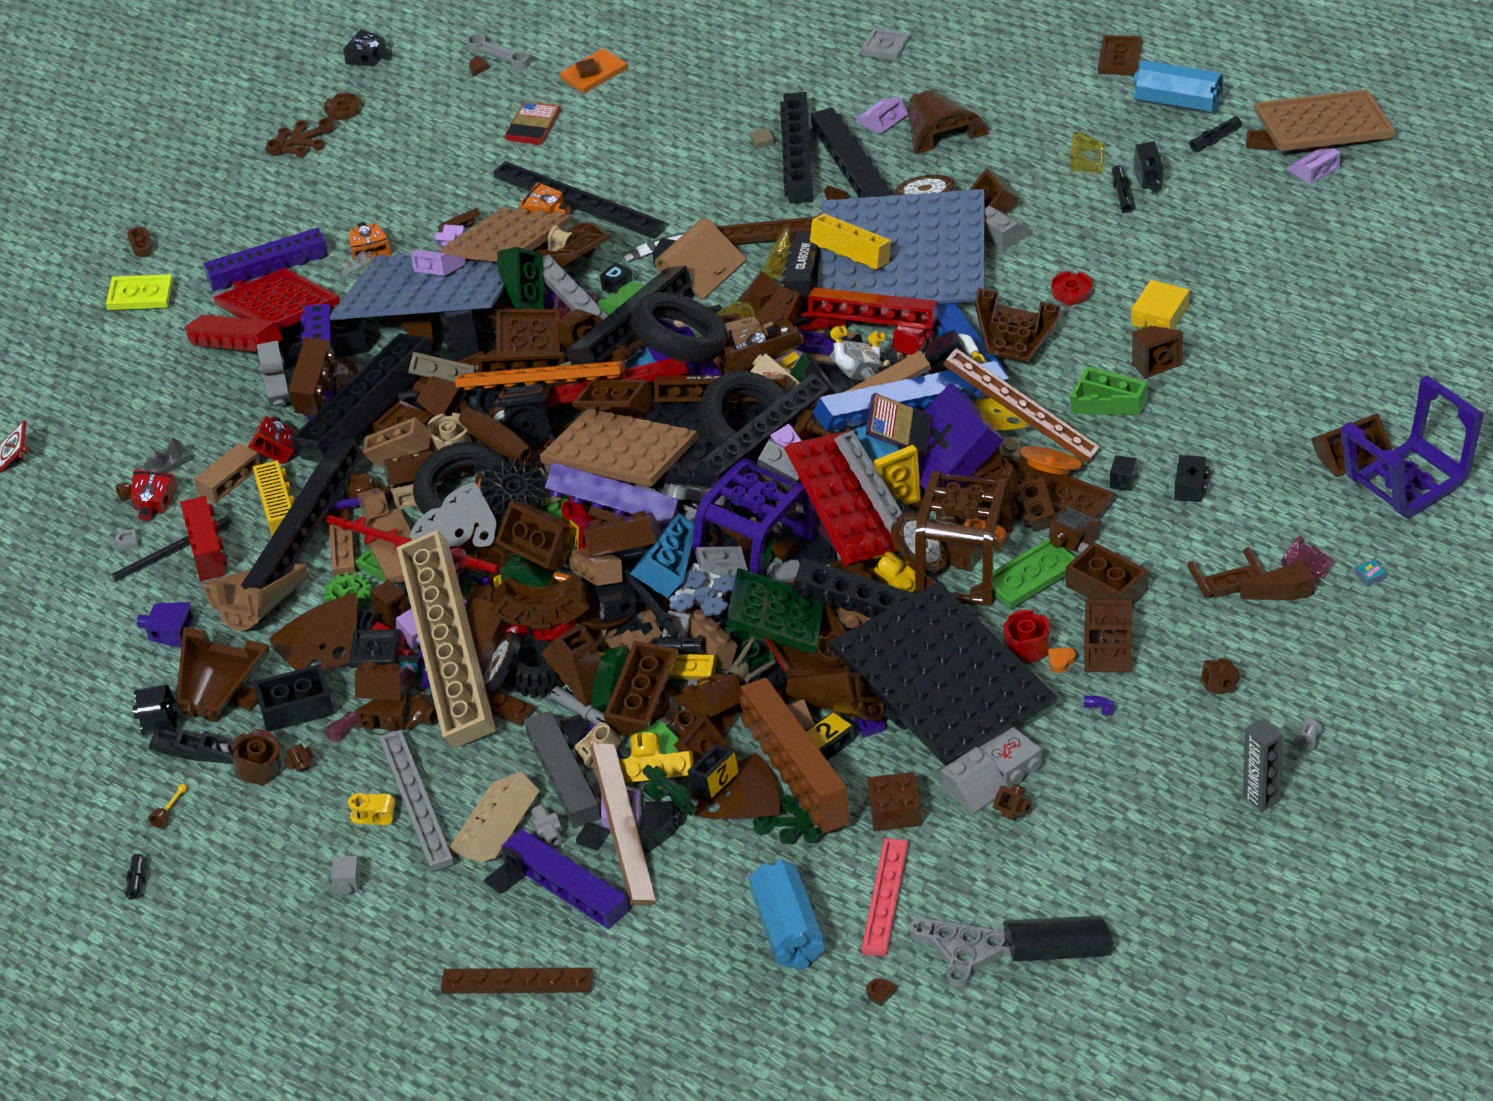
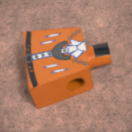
(544, 198)
(369, 239)

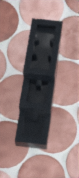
(192, 746)

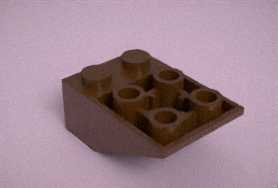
(575, 661)

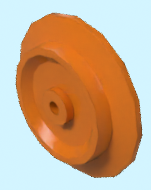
(1050, 460)

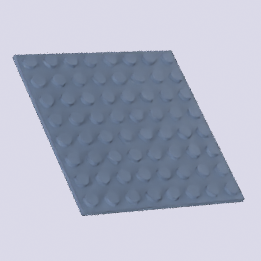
(932, 250)
(394, 288)

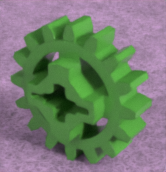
(347, 585)

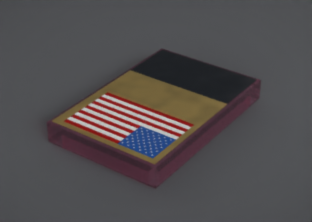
(898, 424)

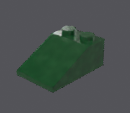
(522, 277)

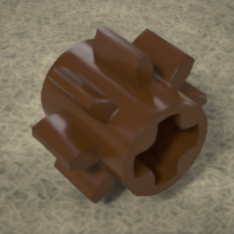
(299, 757)

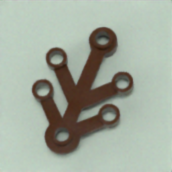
(279, 146)

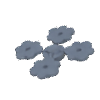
(702, 595)

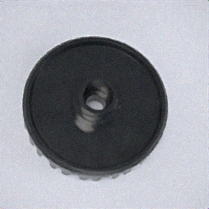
(512, 483)

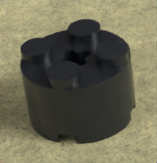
(155, 708)

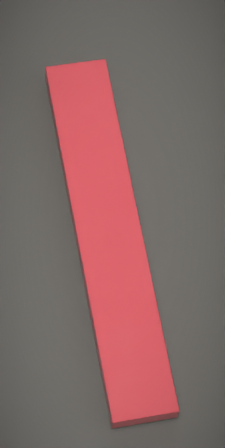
(885, 897)

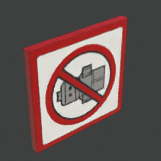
(13, 445)

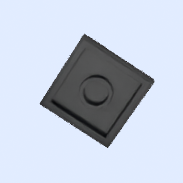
(374, 646)

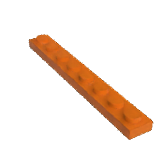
(532, 375)

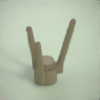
(741, 668)

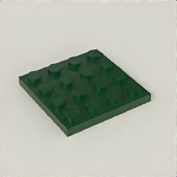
(774, 612)

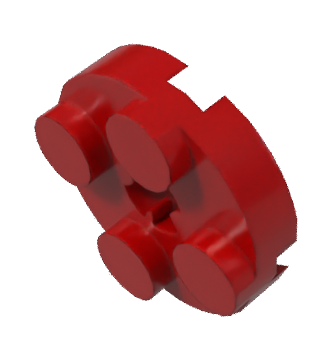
(1080, 287)

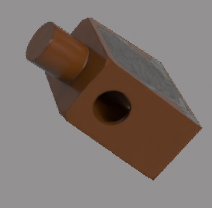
(1072, 528)

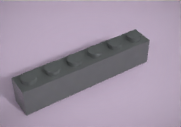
(562, 769)

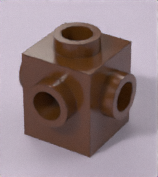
(1219, 676)
(1012, 801)

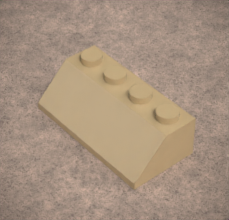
(499, 814)

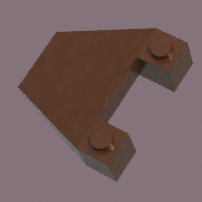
(587, 238)

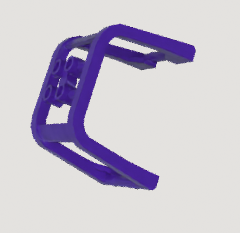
(1405, 473)
(755, 500)

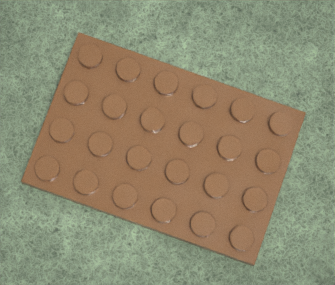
(1323, 120)
(505, 230)
(619, 447)

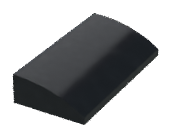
(831, 376)
(1058, 938)

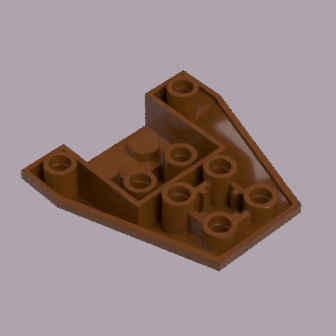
(1013, 331)

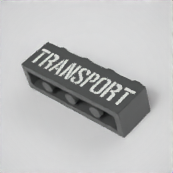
(1262, 764)

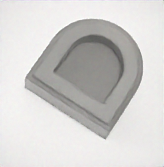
(127, 540)

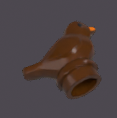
(421, 712)
(682, 721)

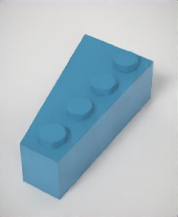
(667, 559)

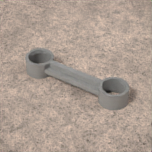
(476, 43)

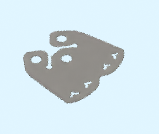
(460, 515)

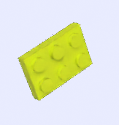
(139, 292)

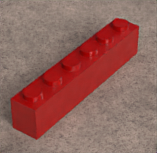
(872, 308)
(231, 332)

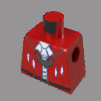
(273, 439)
(152, 492)

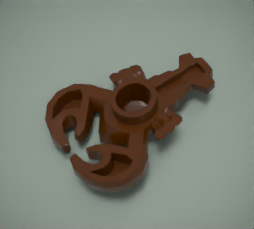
(625, 353)

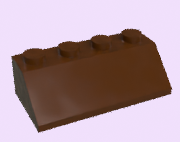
(517, 361)
(639, 687)

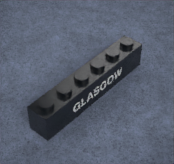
(801, 265)

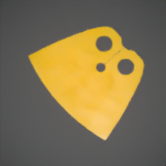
(997, 420)

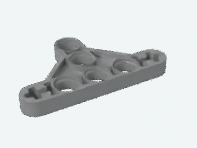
(687, 493)
(954, 946)

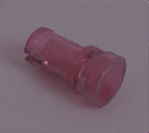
(337, 730)

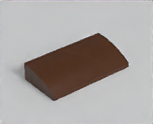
(485, 629)

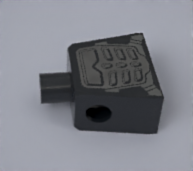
(1149, 175)

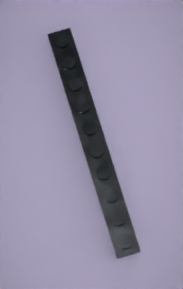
(583, 200)

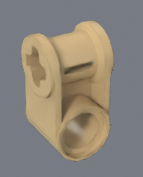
(558, 238)
(599, 734)

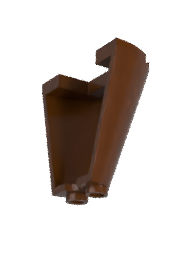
(935, 113)
(783, 341)
(213, 673)
(839, 694)

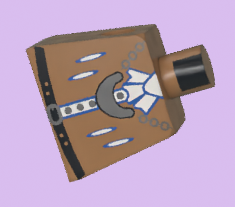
(747, 332)

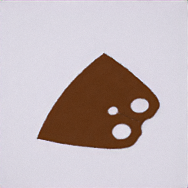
(328, 624)
(751, 793)

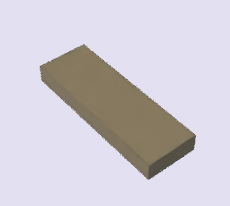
(433, 366)

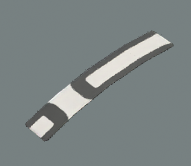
(646, 248)

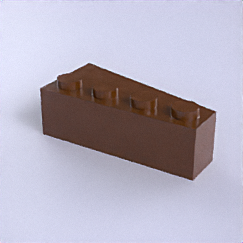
(781, 306)
(402, 471)

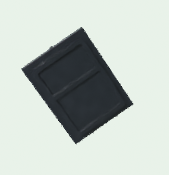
(523, 394)
(816, 550)

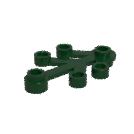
(661, 786)
(801, 822)

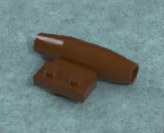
(495, 435)

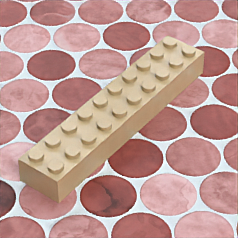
(446, 639)

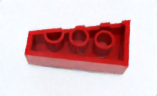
(203, 538)

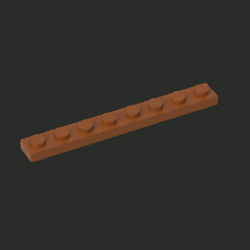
(1021, 405)

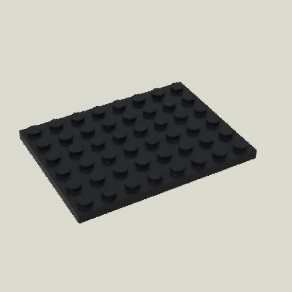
(942, 673)

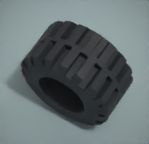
(531, 672)

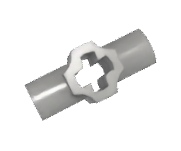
(546, 826)

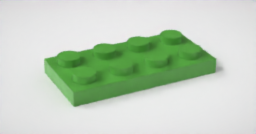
(1030, 573)

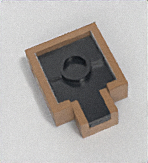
(638, 628)

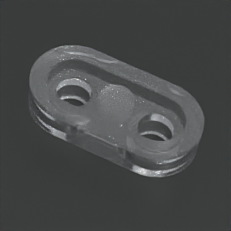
(361, 261)

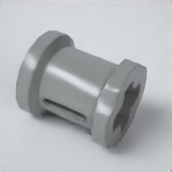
(1308, 734)

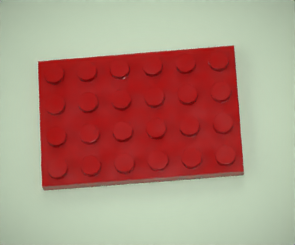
(275, 298)
(840, 500)

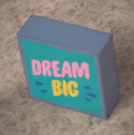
(1371, 572)

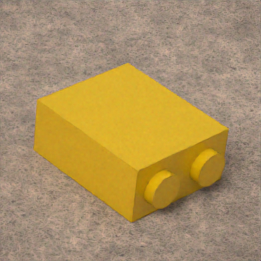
(1160, 305)

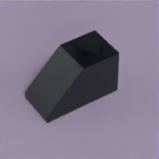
(658, 823)

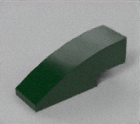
(607, 676)

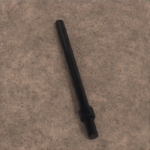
(161, 553)
(662, 618)

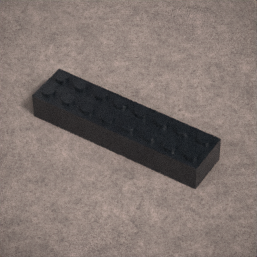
(362, 397)

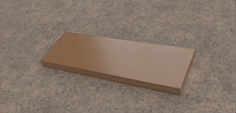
(384, 551)

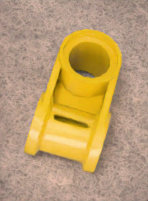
(373, 810)

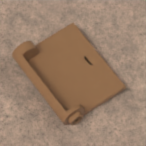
(703, 252)

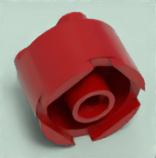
(1027, 635)

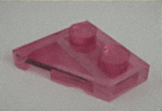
(1316, 562)

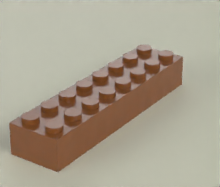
(794, 755)

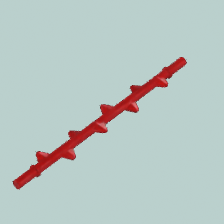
(391, 536)

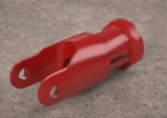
(821, 323)

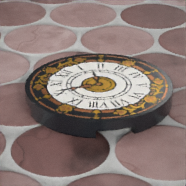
(501, 661)

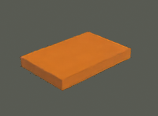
(608, 66)

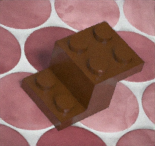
(1108, 635)

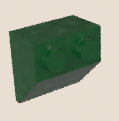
(526, 572)

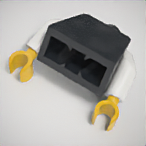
(941, 347)

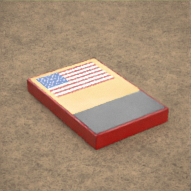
(532, 122)

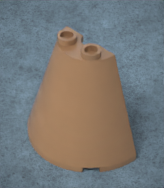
(245, 608)

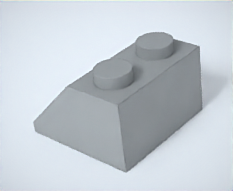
(1003, 229)
(972, 780)

